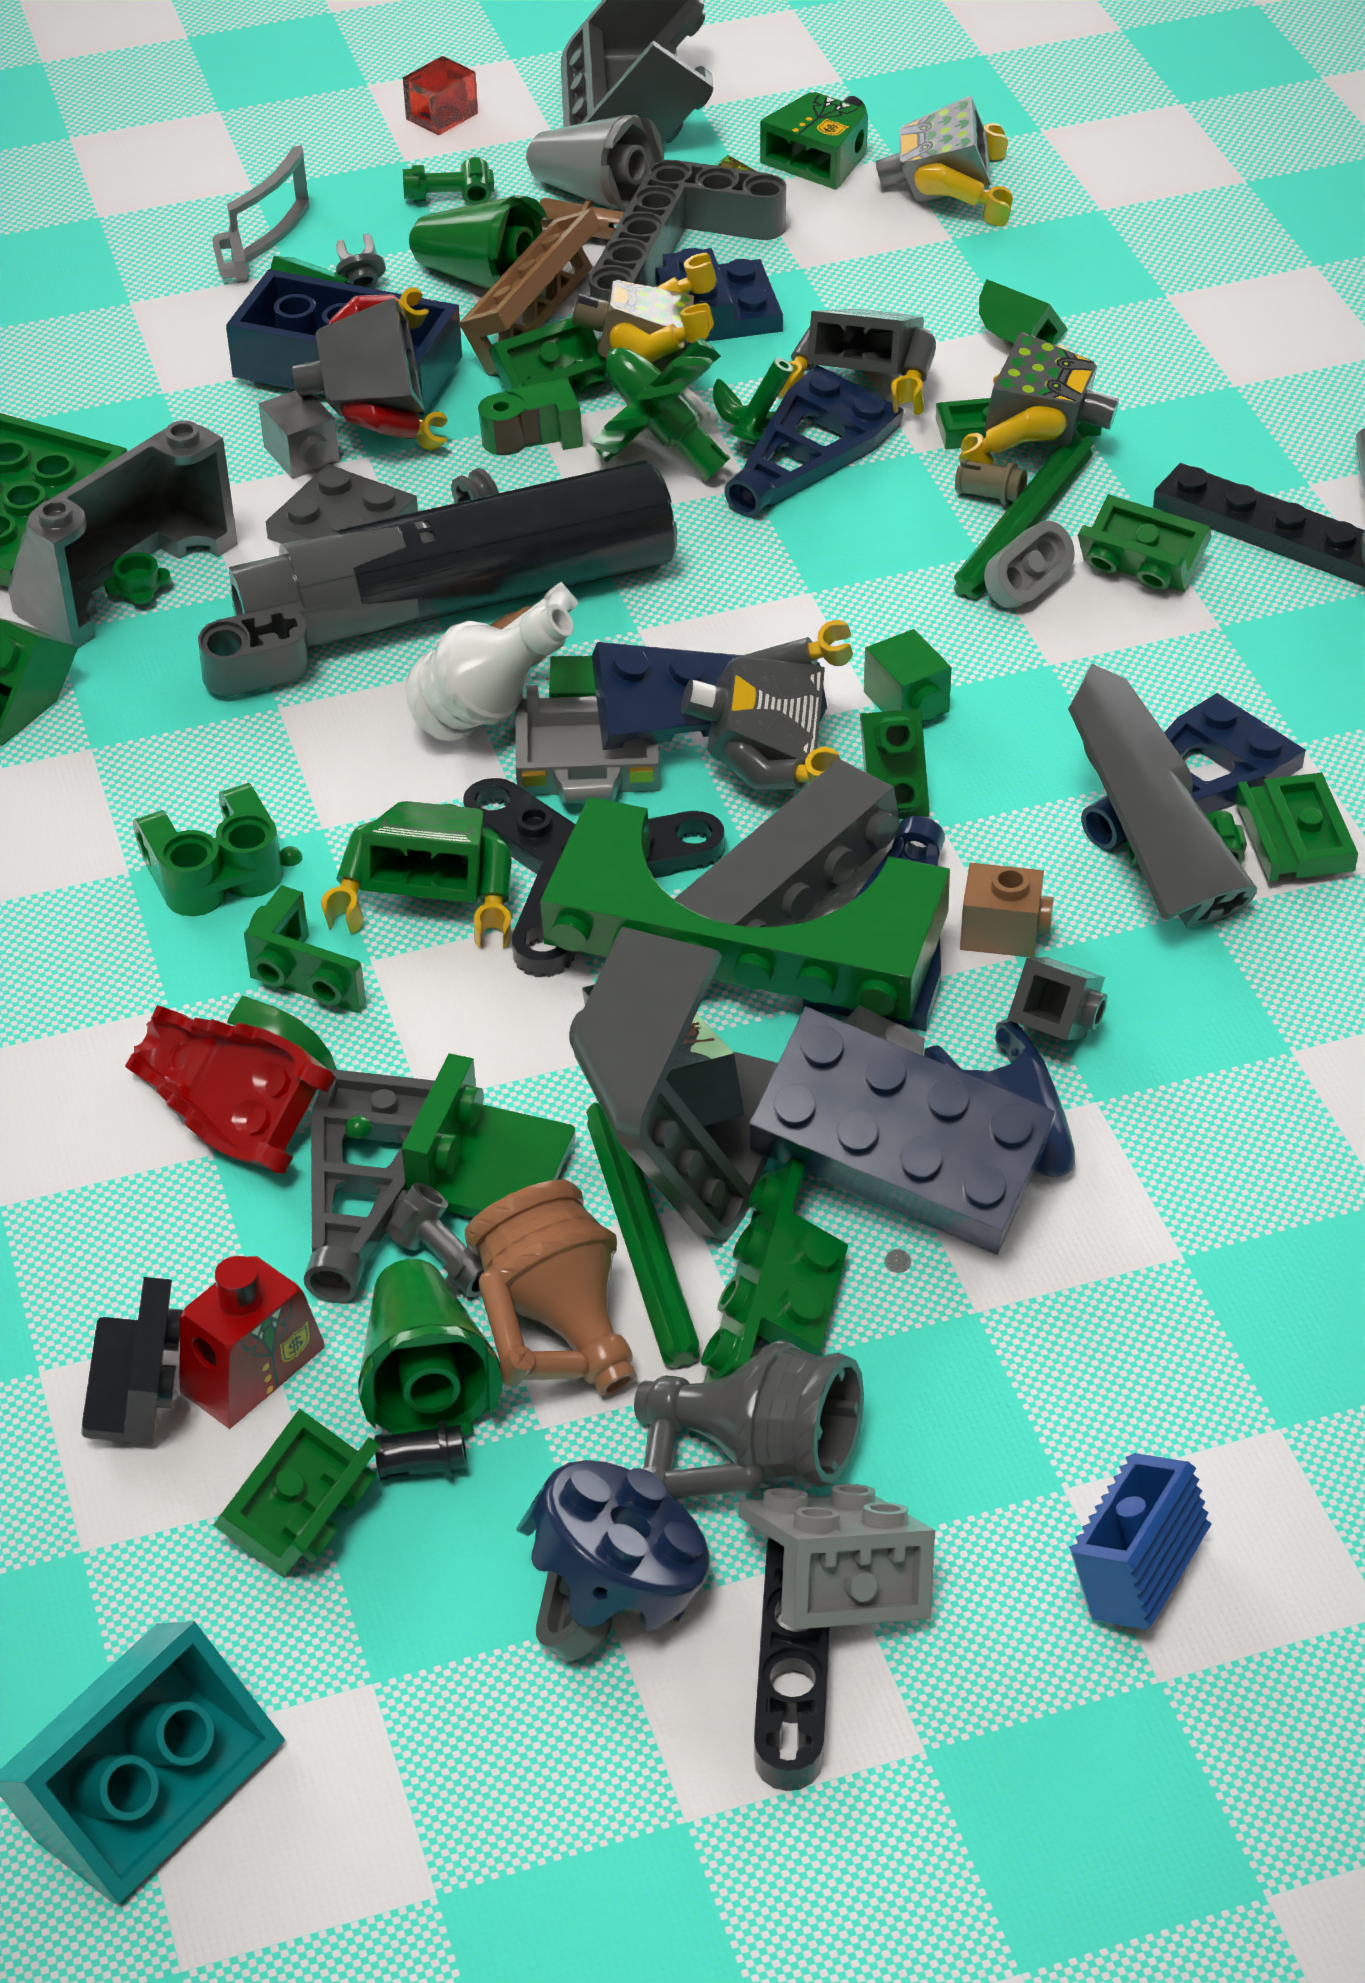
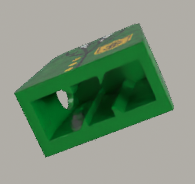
(816, 138)

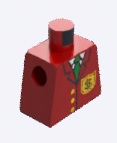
(244, 1338)

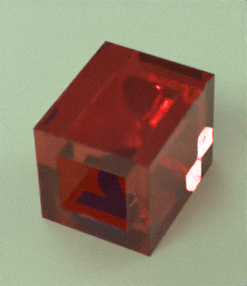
(440, 95)

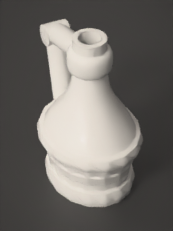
(482, 670)

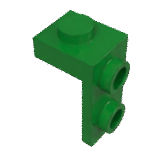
(283, 960)

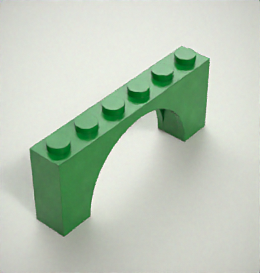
(856, 956)

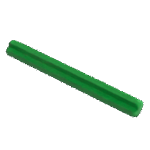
(1024, 511)
(645, 1245)

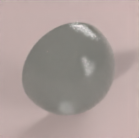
(897, 1260)

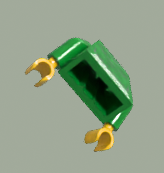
(426, 854)

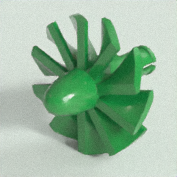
(658, 403)

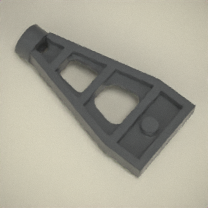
(348, 1241)

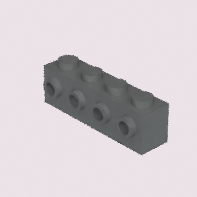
(799, 852)

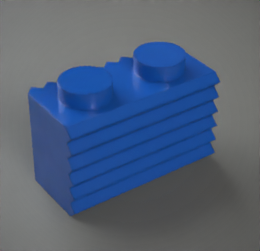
(1140, 1540)

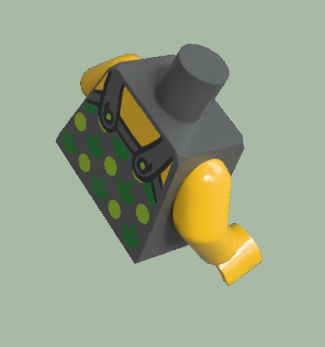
(1039, 399)

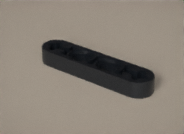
(781, 1652)

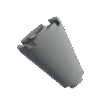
(597, 158)

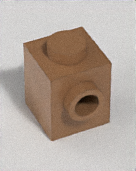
(1004, 910)

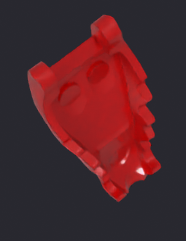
(231, 1083)

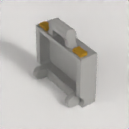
(564, 755)

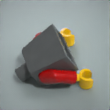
(372, 368)

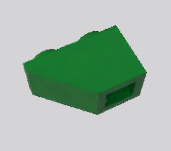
(30, 674)

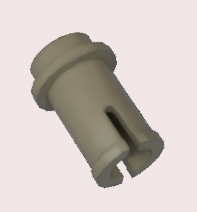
(990, 480)

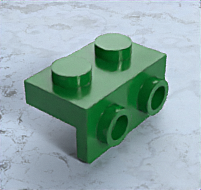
(550, 355)
(1144, 544)
(293, 1492)

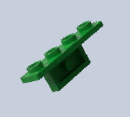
(781, 1280)

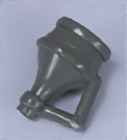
(773, 1417)

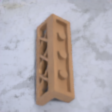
(526, 278)

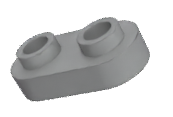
(1029, 564)

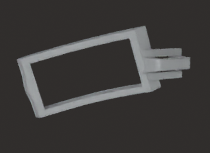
(231, 240)

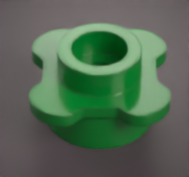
(137, 578)

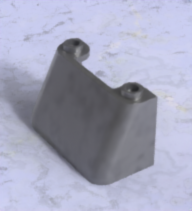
(149, 499)

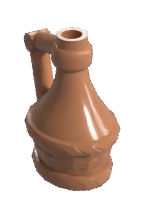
(555, 1267)

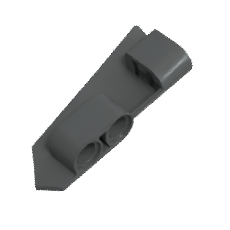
(1152, 796)

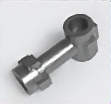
(417, 1222)

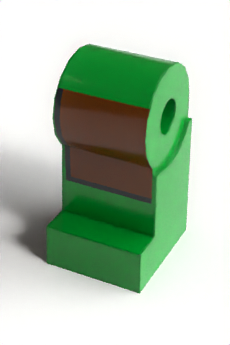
(531, 418)

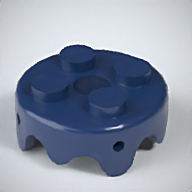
(619, 1534)

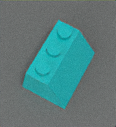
(139, 1759)

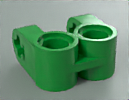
(197, 868)

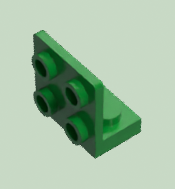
(479, 1150)

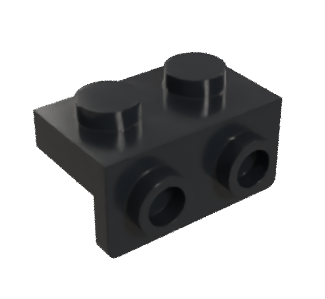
(128, 1369)

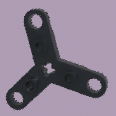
(537, 841)

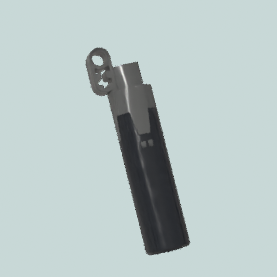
(434, 568)

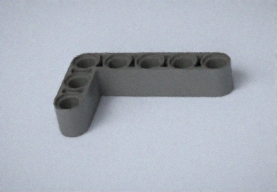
(683, 197)

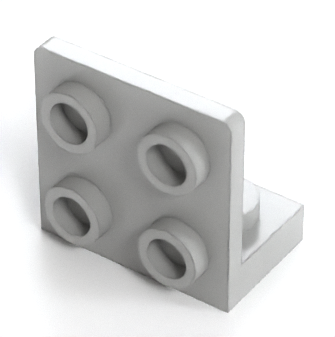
(846, 1556)

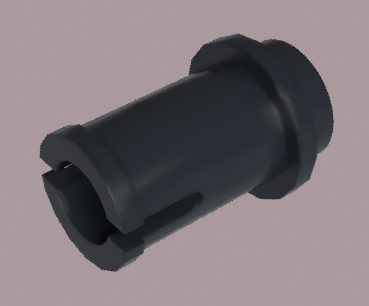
(421, 1452)

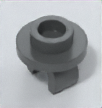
(361, 268)

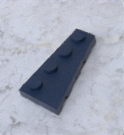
(644, 689)

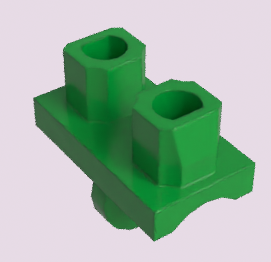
(896, 755)

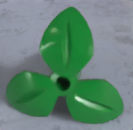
(755, 416)

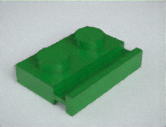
(1297, 826)

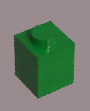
(907, 675)

